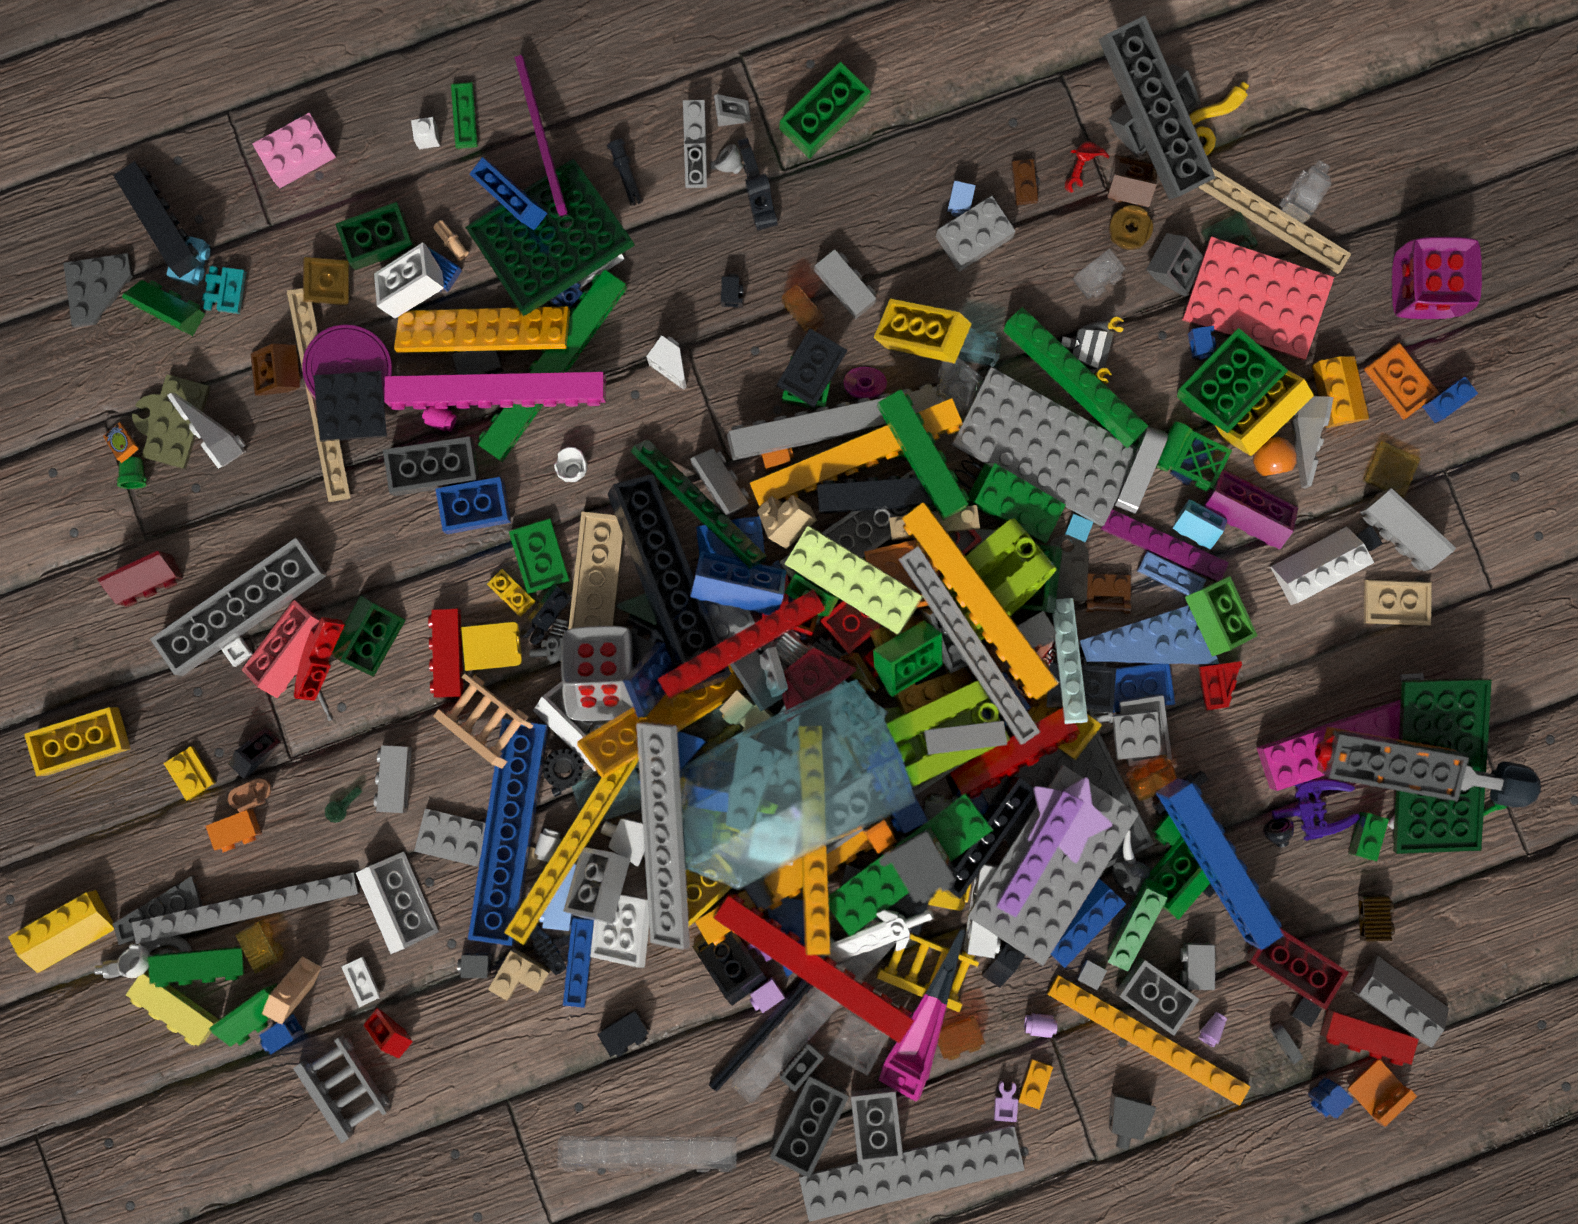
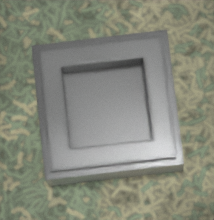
(1091, 974)

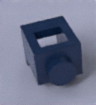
(568, 297)

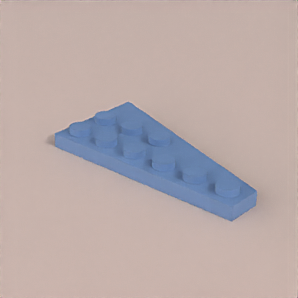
(1159, 640)

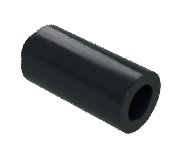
(760, 894)

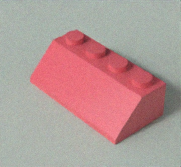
(280, 652)

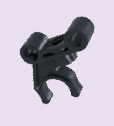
(757, 189)

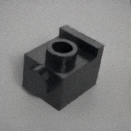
(731, 291)

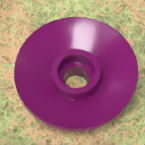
(865, 382)

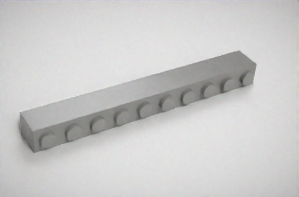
(819, 426)

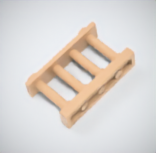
(478, 742)

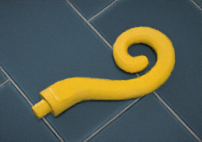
(1229, 104)

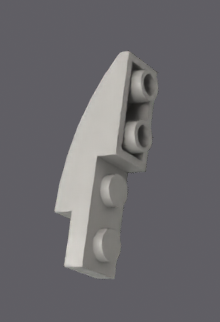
(695, 144)

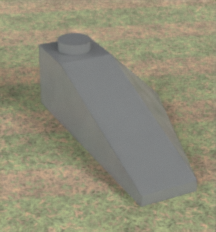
(1307, 431)

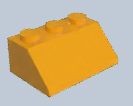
(1341, 380)

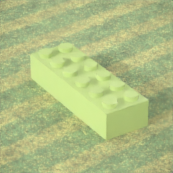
(853, 580)

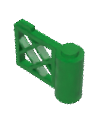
(1175, 450)

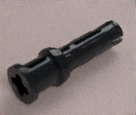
(622, 162)

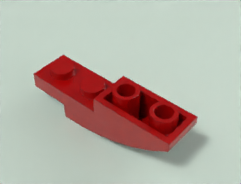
(314, 659)

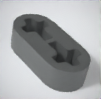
(1286, 1043)

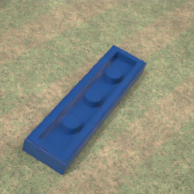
(578, 962)

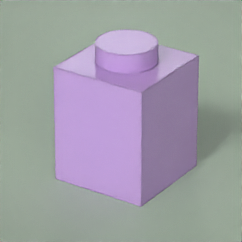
(766, 995)

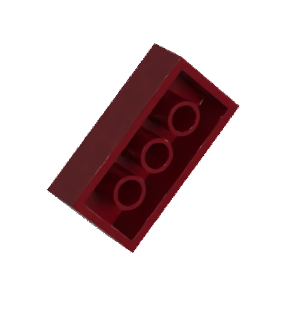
(1299, 968)

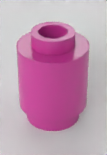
(439, 418)

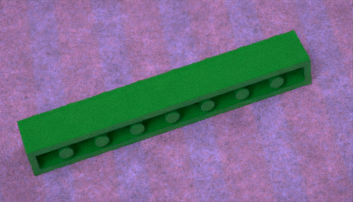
(1075, 377)

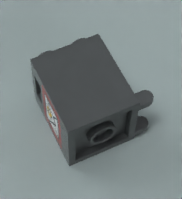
(922, 865)

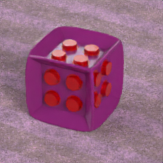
(1436, 278)

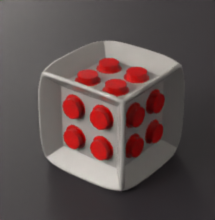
(594, 671)

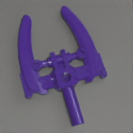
(1307, 810)

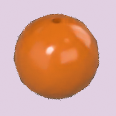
(1275, 457)

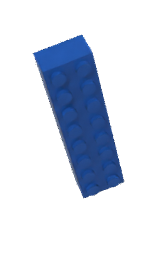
(1220, 863)

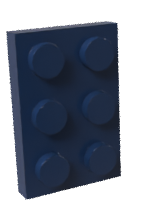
(643, 681)

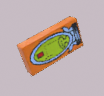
(120, 442)

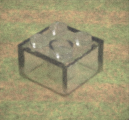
(857, 1043)

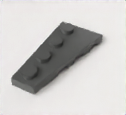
(178, 898)

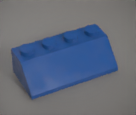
(734, 584)
(1090, 919)

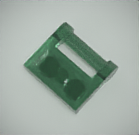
(1231, 229)

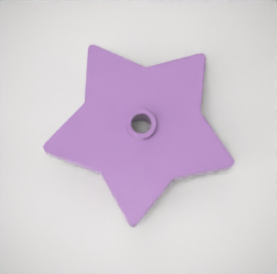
(1086, 823)

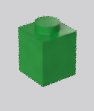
(1166, 831)

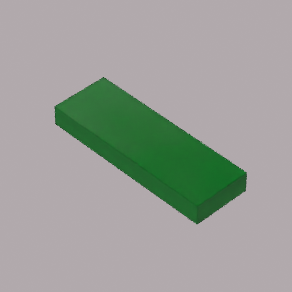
(464, 115)

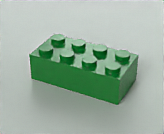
(824, 110)
(1010, 497)

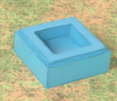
(1079, 527)

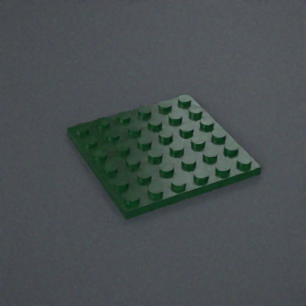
(561, 248)

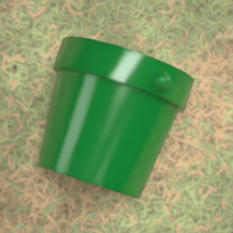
(131, 474)

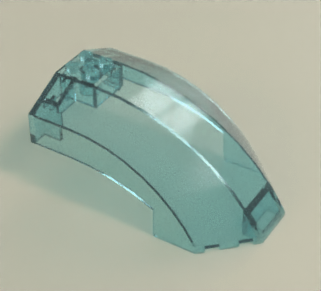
(790, 787)

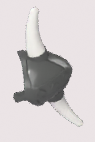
(1130, 873)

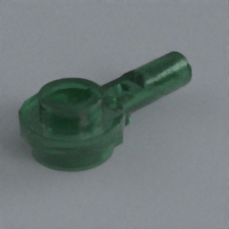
(337, 810)

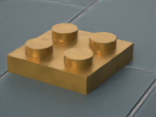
(325, 281)

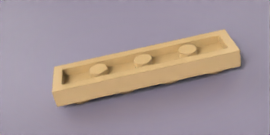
(961, 521)

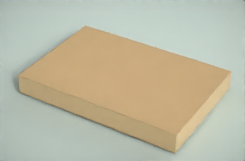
(1397, 602)

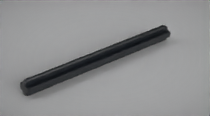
(760, 1035)

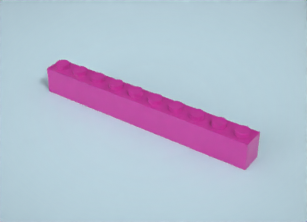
(495, 390)

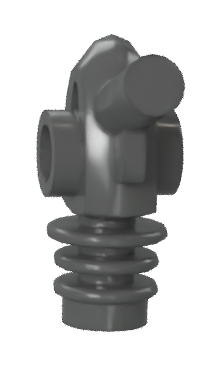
(553, 645)

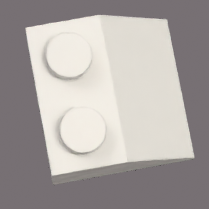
(667, 360)

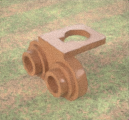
(250, 794)

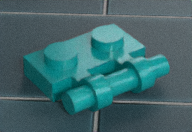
(230, 290)

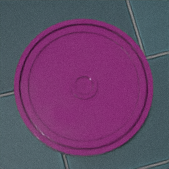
(345, 351)

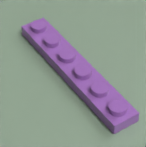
(1039, 853)

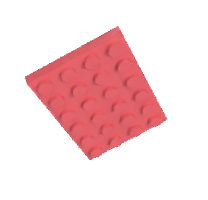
(1259, 294)

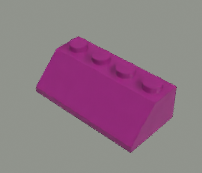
(1252, 509)

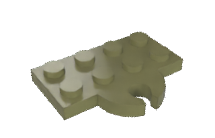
(167, 432)

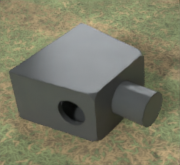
(1129, 1118)

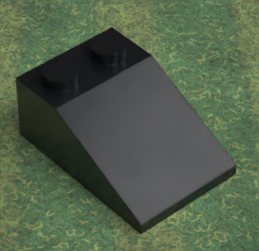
(731, 967)

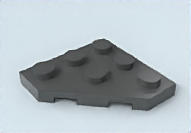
(95, 286)

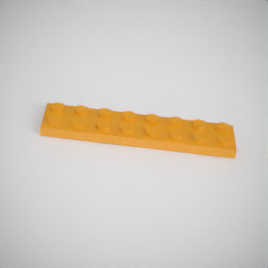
(482, 330)
(617, 741)

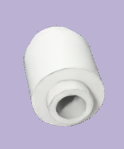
(547, 844)

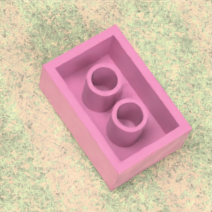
(294, 150)

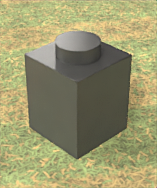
(474, 965)

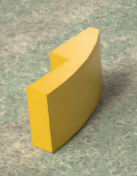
(511, 592)

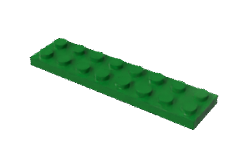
(881, 886)

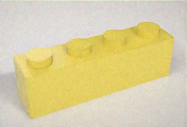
(173, 1008)

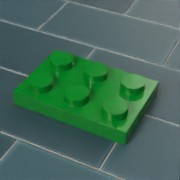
(539, 556)

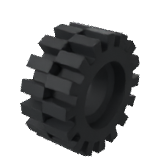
(576, 768)

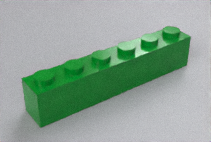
(922, 454)

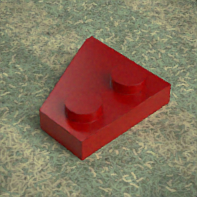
(1218, 683)

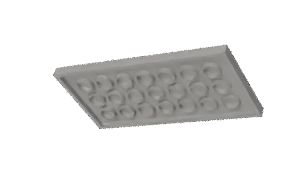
(1045, 446)
(1060, 886)

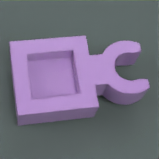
(1005, 1106)

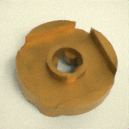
(1123, 218)

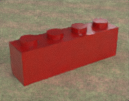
(446, 652)
(1369, 1037)

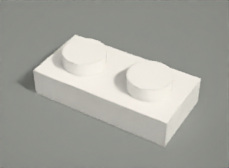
(361, 981)

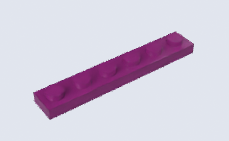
(1165, 546)

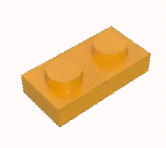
(1035, 1084)

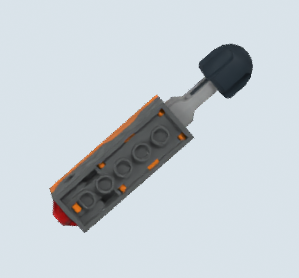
(1419, 768)

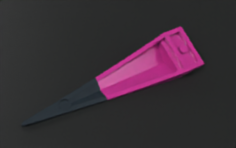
(912, 1059)

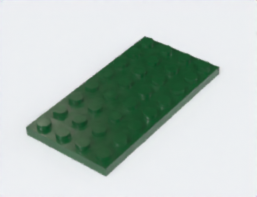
(1451, 717)

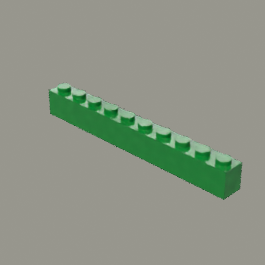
(583, 324)

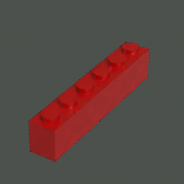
(1008, 759)

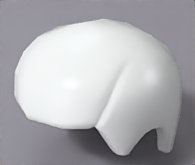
(571, 464)
(133, 961)

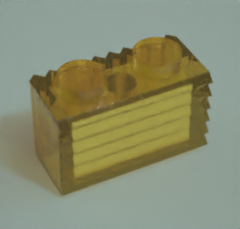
(260, 946)

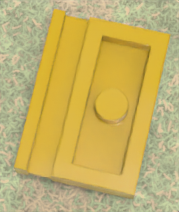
(189, 773)

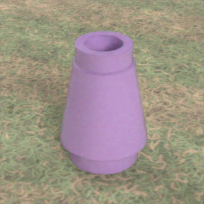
(1213, 1030)

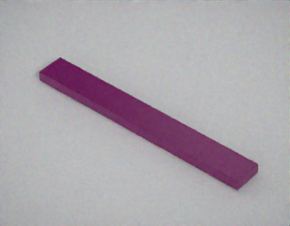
(541, 136)

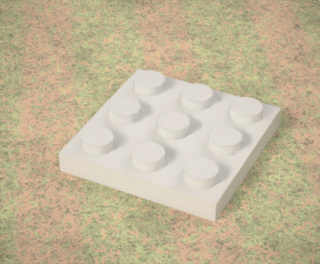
(628, 935)

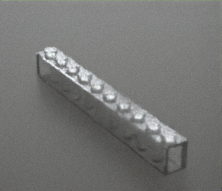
(798, 1029)

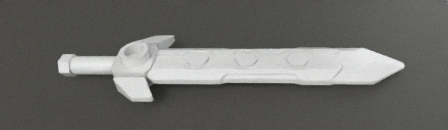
(892, 928)

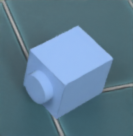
(960, 198)

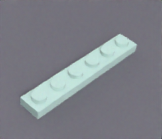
(1069, 662)

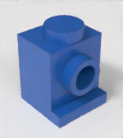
(1202, 343)

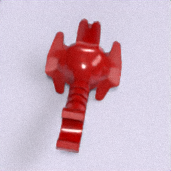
(1084, 153)

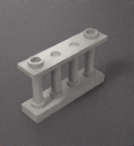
(320, 1090)

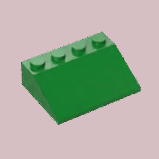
(1231, 381)

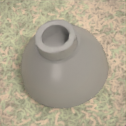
(729, 160)

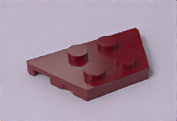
(812, 676)

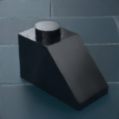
(253, 752)
(1003, 964)

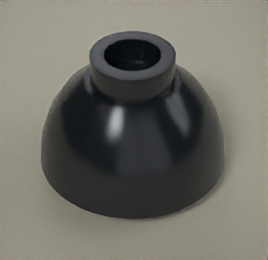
(1279, 831)

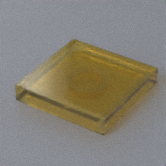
(1391, 469)

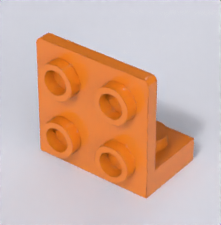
(1381, 1093)

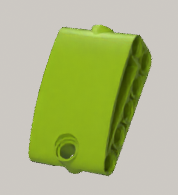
(1006, 570)
(954, 710)

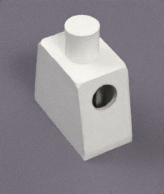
(626, 839)

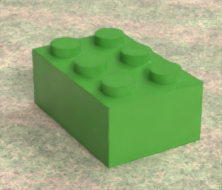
(1221, 616)

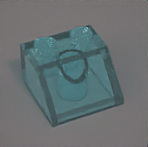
(981, 348)

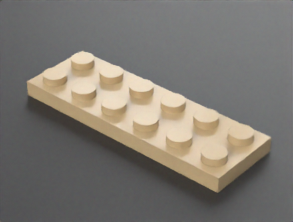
(596, 571)

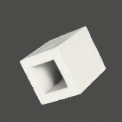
(425, 133)

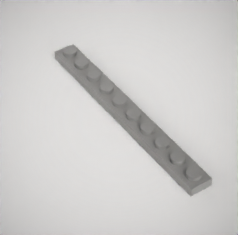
(969, 645)
(245, 908)

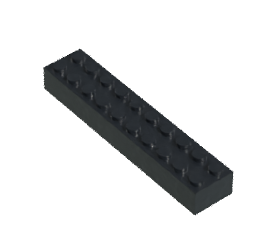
(664, 573)

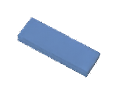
(1170, 574)

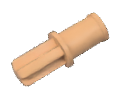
(450, 240)

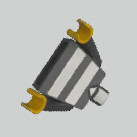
(1093, 345)

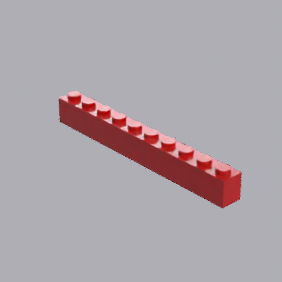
(814, 968)

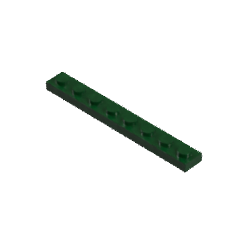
(699, 504)

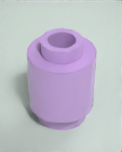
(1040, 1025)

